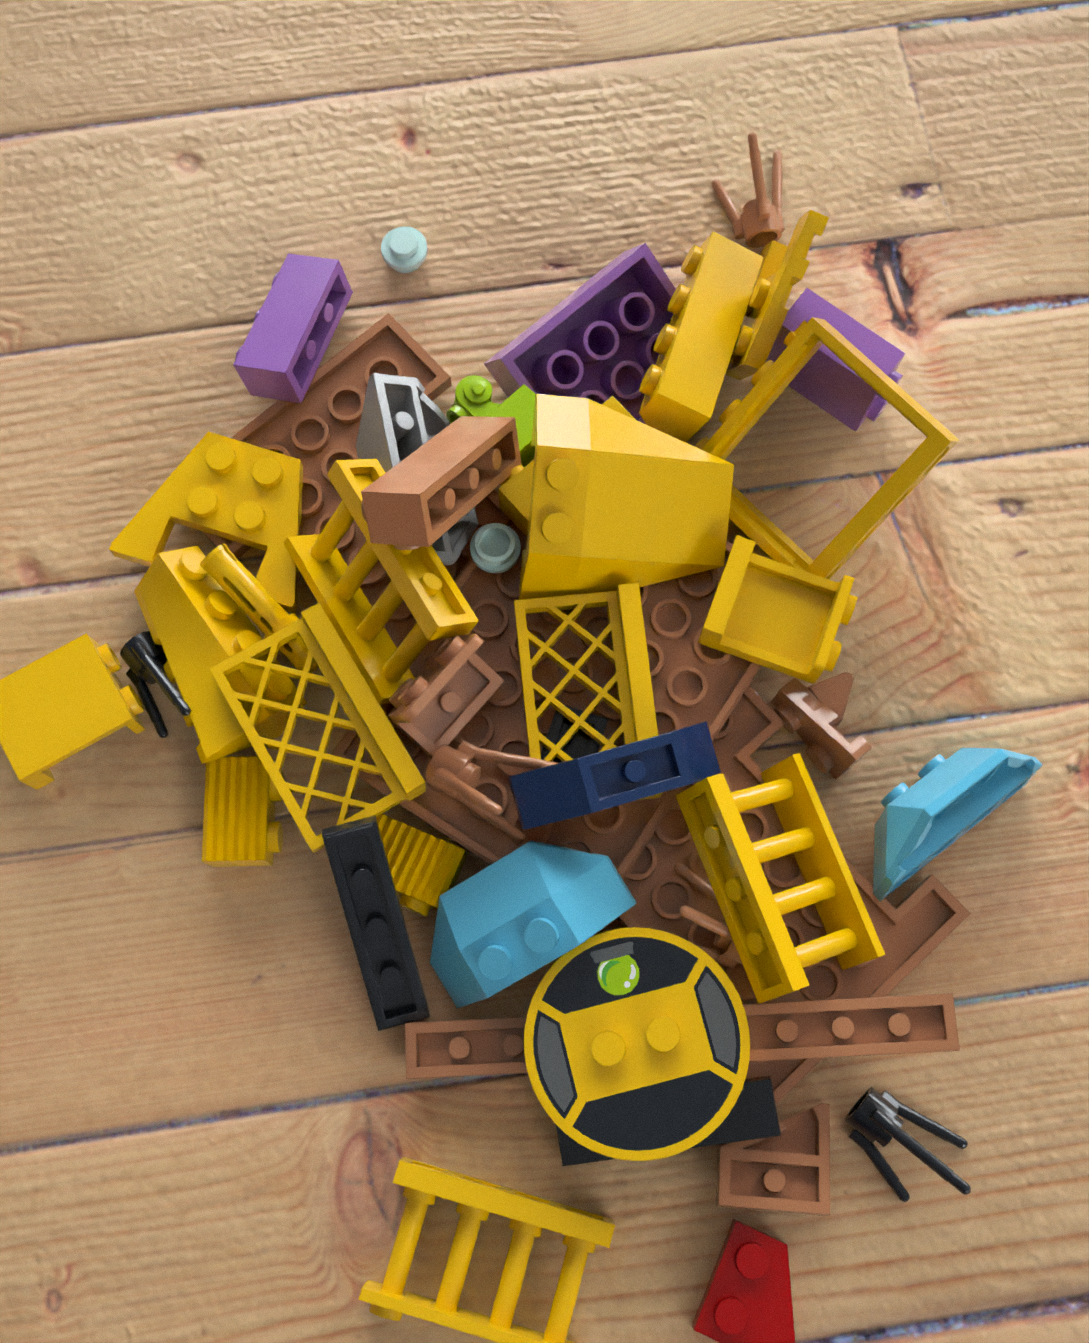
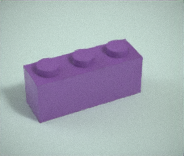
(293, 328)

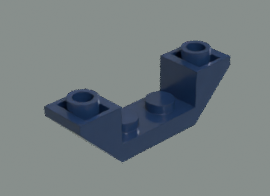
(614, 776)

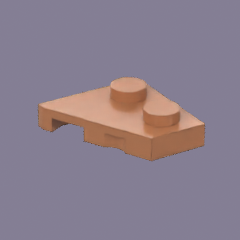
(817, 728)

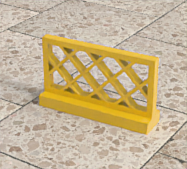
(627, 654)
(350, 693)

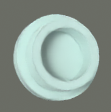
(404, 249)
(495, 548)

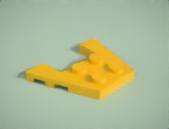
(766, 309)
(229, 493)

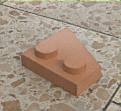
(780, 1171)

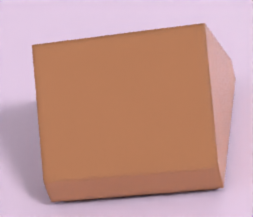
(834, 692)

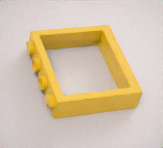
(768, 385)

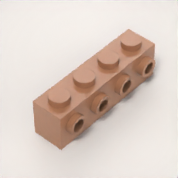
(440, 481)

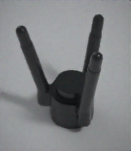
(146, 664)
(876, 1119)

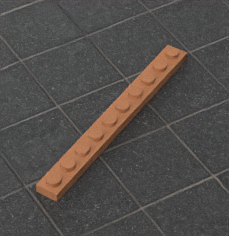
(775, 1033)

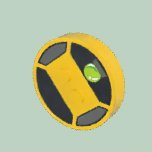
(637, 1044)

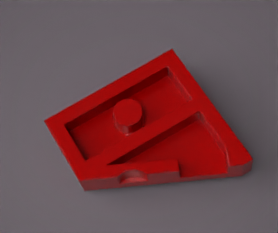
(748, 1291)

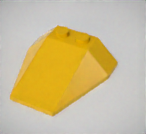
(618, 503)

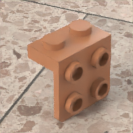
(446, 695)

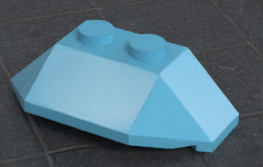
(942, 808)
(522, 917)

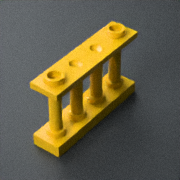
(414, 574)
(743, 890)
(474, 1202)

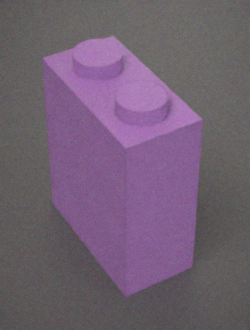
(826, 377)

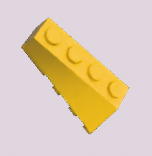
(700, 337)
(198, 630)

